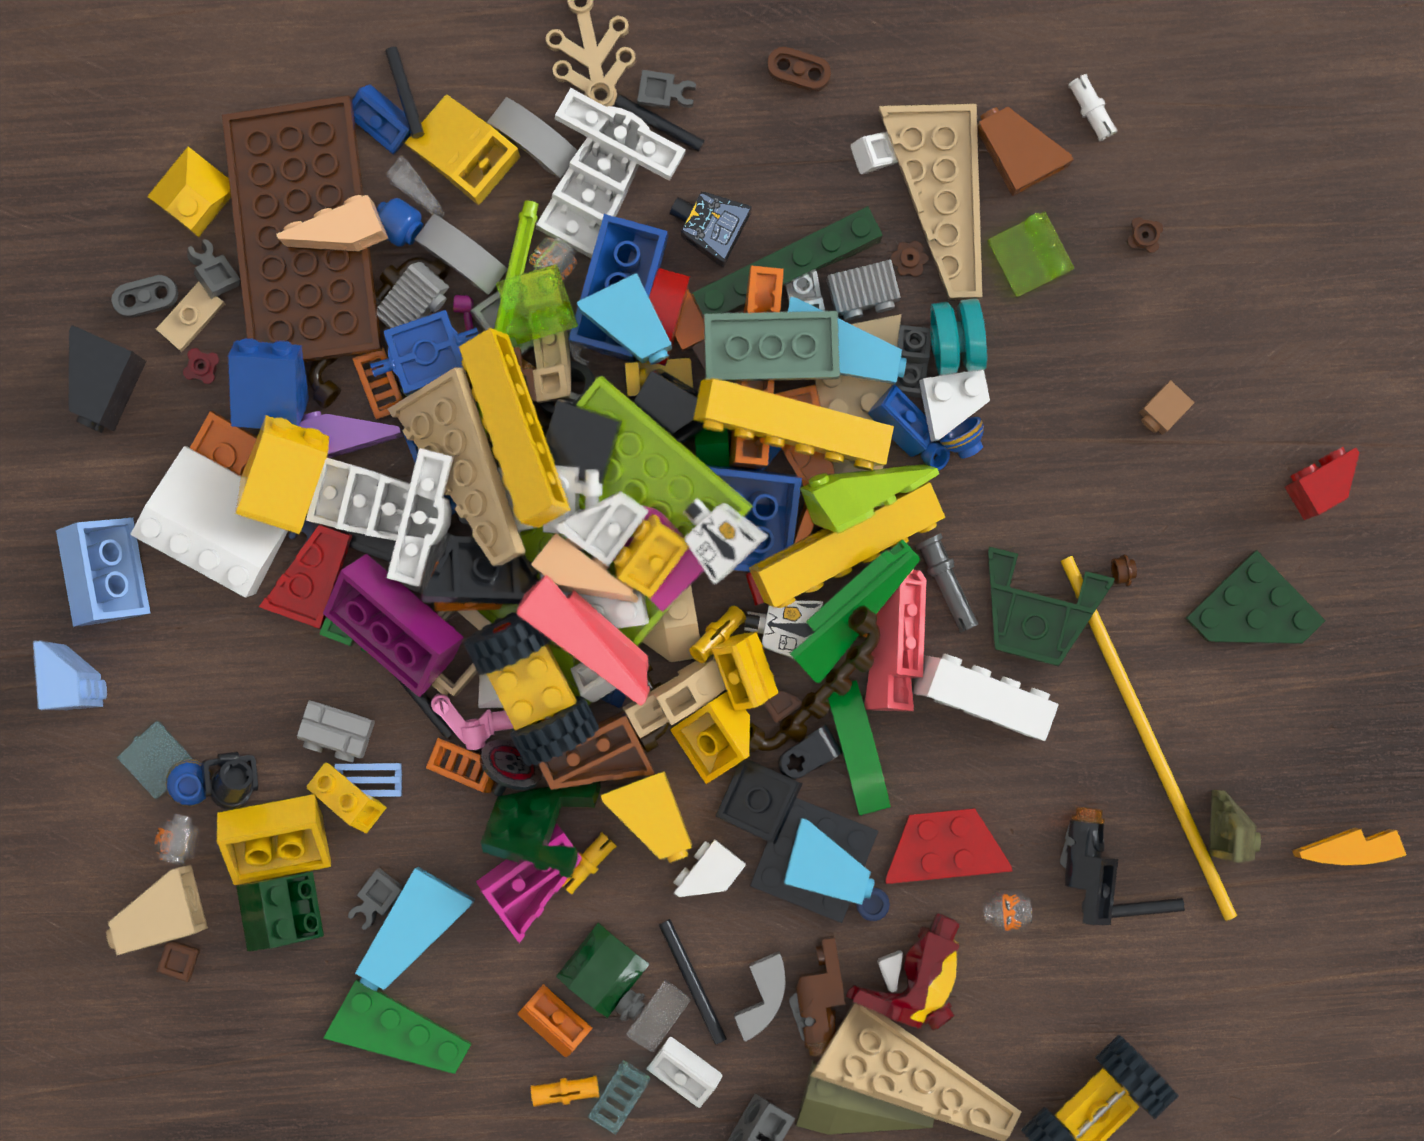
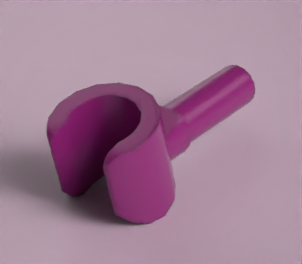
(464, 304)

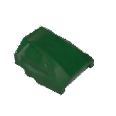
(602, 970)

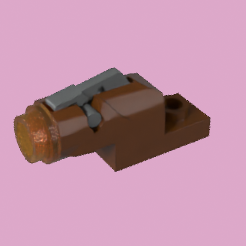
(815, 997)

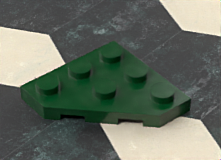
(1255, 607)

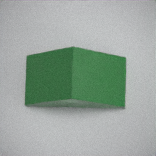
(712, 447)

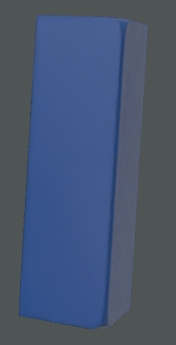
(380, 118)
(908, 420)

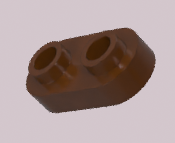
(800, 66)

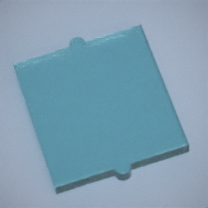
(152, 757)

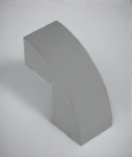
(533, 136)
(461, 253)
(770, 979)

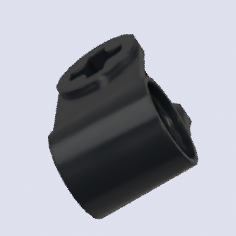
(813, 751)

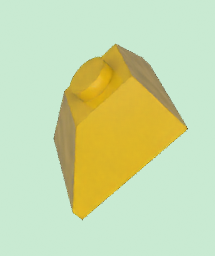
(192, 191)
(715, 737)

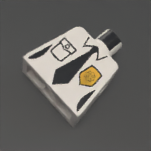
(720, 538)
(783, 627)

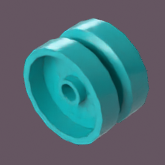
(956, 337)

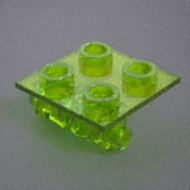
(1030, 254)
(536, 304)

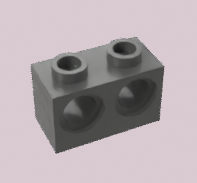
(762, 1122)

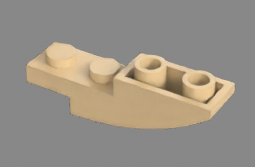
(677, 698)

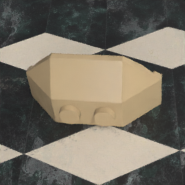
(676, 630)

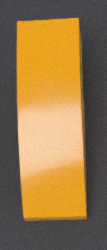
(1353, 849)

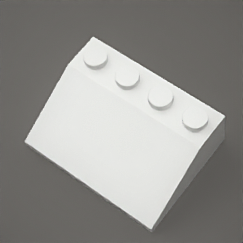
(197, 524)

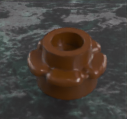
(1123, 570)

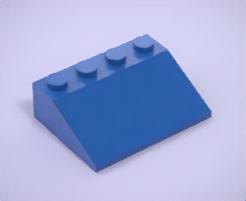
(773, 510)

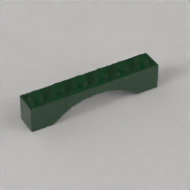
(798, 259)

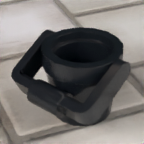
(233, 782)

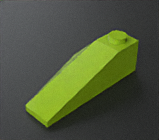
(849, 497)

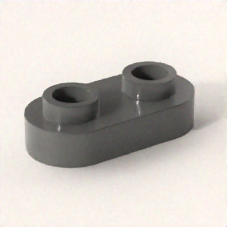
(146, 296)

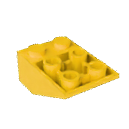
(464, 149)

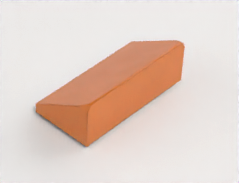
(554, 1021)

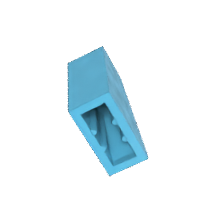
(629, 319)
(825, 867)

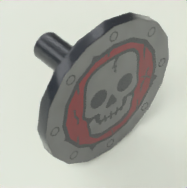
(505, 766)

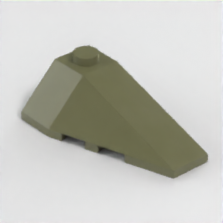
(1231, 830)
(842, 1110)

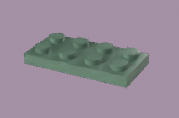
(771, 346)

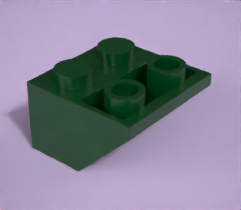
(280, 911)

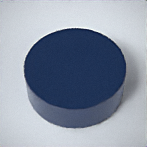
(875, 907)

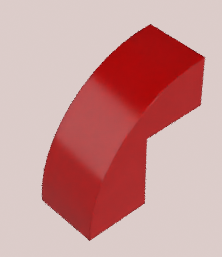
(668, 299)

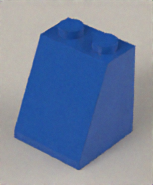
(266, 382)

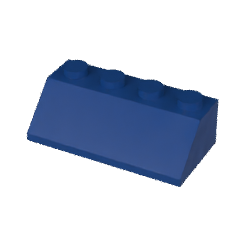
(619, 252)

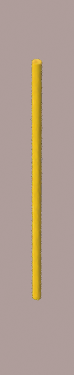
(1153, 749)

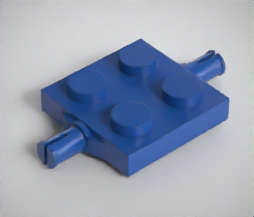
(423, 350)

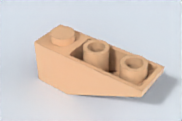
(343, 228)
(575, 571)

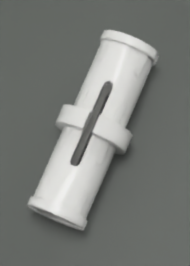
(1092, 107)

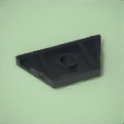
(469, 577)

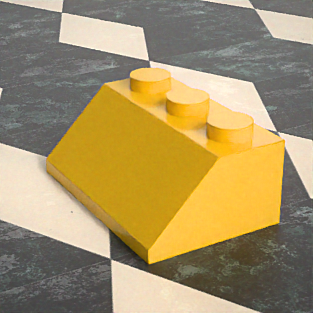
(273, 839)

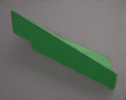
(830, 623)

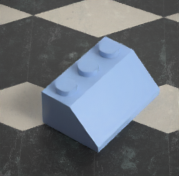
(102, 571)
(66, 679)

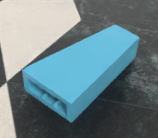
(860, 352)
(414, 923)

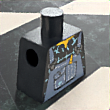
(712, 224)

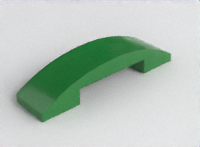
(859, 751)

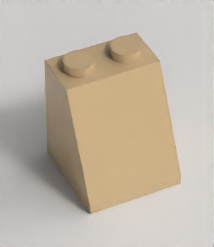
(160, 914)

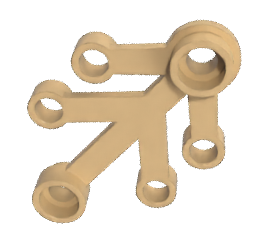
(592, 55)

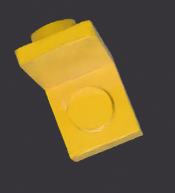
(638, 373)
(345, 798)

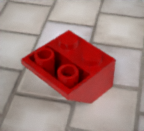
(1325, 486)

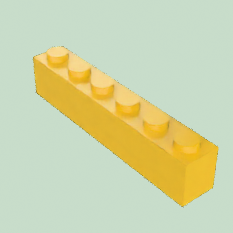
(792, 423)
(514, 428)
(831, 554)

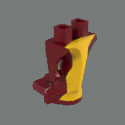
(929, 973)

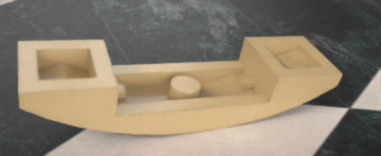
(553, 367)

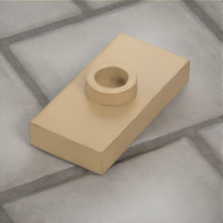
(190, 317)

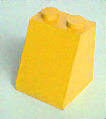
(282, 474)
(652, 815)

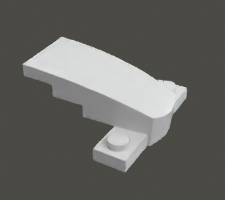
(601, 168)
(388, 508)

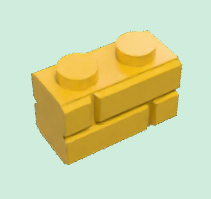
(745, 671)

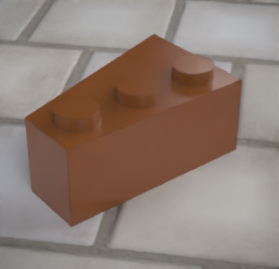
(607, 755)

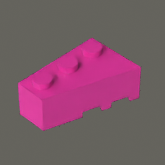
(521, 890)

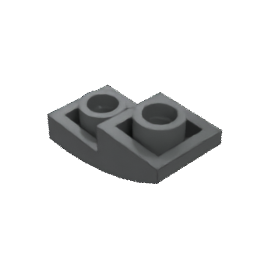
(916, 348)

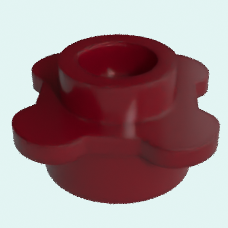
(206, 374)
(939, 1016)

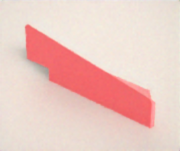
(587, 636)
(900, 647)

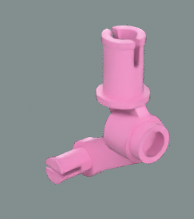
(472, 731)

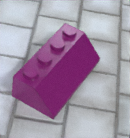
(392, 624)

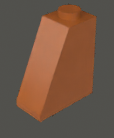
(1020, 149)

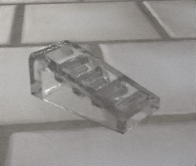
(408, 181)

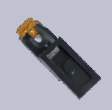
(1087, 867)

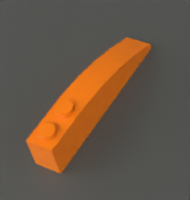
(762, 296)

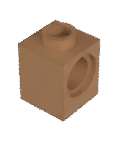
(1165, 408)

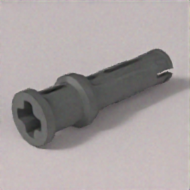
(941, 569)

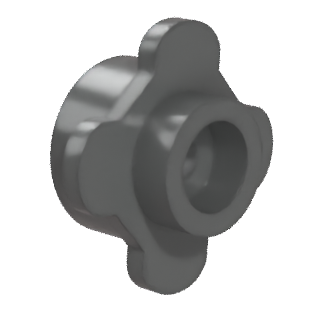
(630, 1005)

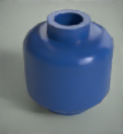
(400, 221)

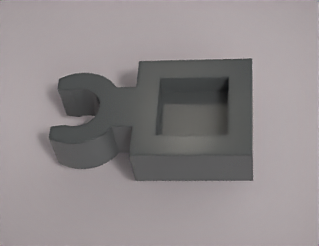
(659, 89)
(213, 273)
(378, 895)

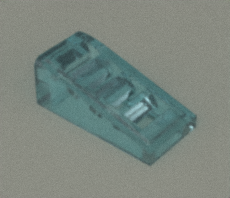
(634, 1075)

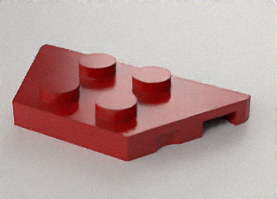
(945, 847)

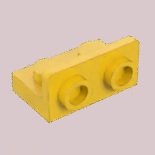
(649, 556)

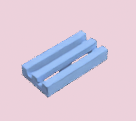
(376, 766)

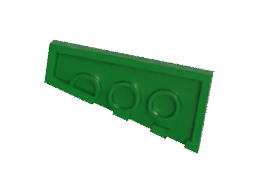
(392, 1029)

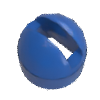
(942, 455)

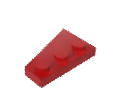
(310, 578)

